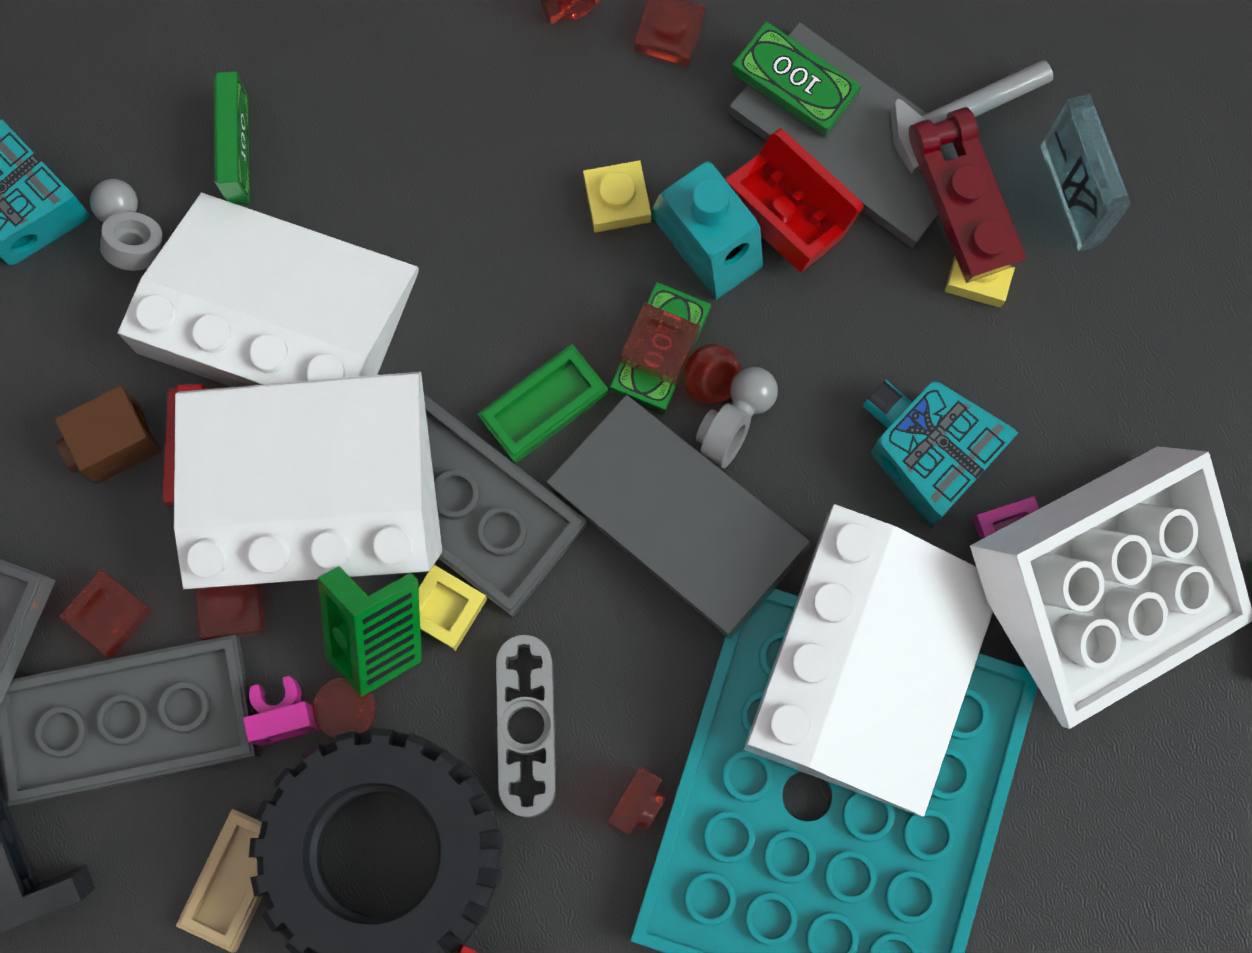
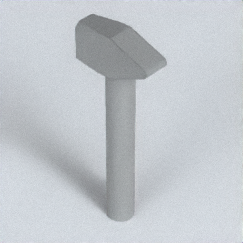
(979, 102)

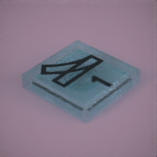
(1085, 172)

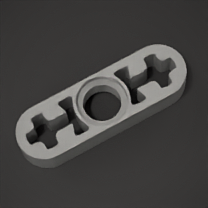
(507, 680)

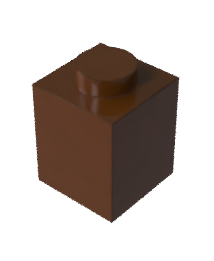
(105, 435)

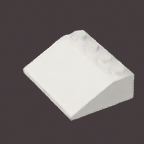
(265, 300)
(304, 481)
(1117, 580)
(873, 662)

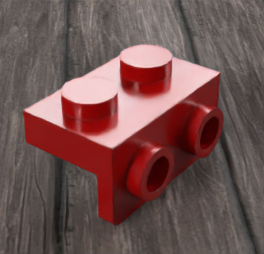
(795, 200)

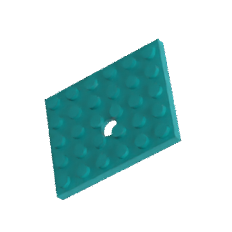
(863, 875)

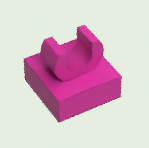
(279, 721)

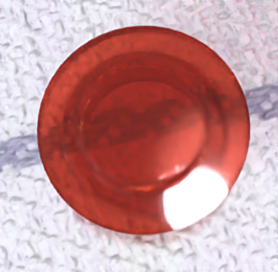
(710, 373)
(341, 709)

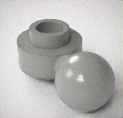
(127, 237)
(724, 431)

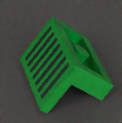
(370, 635)

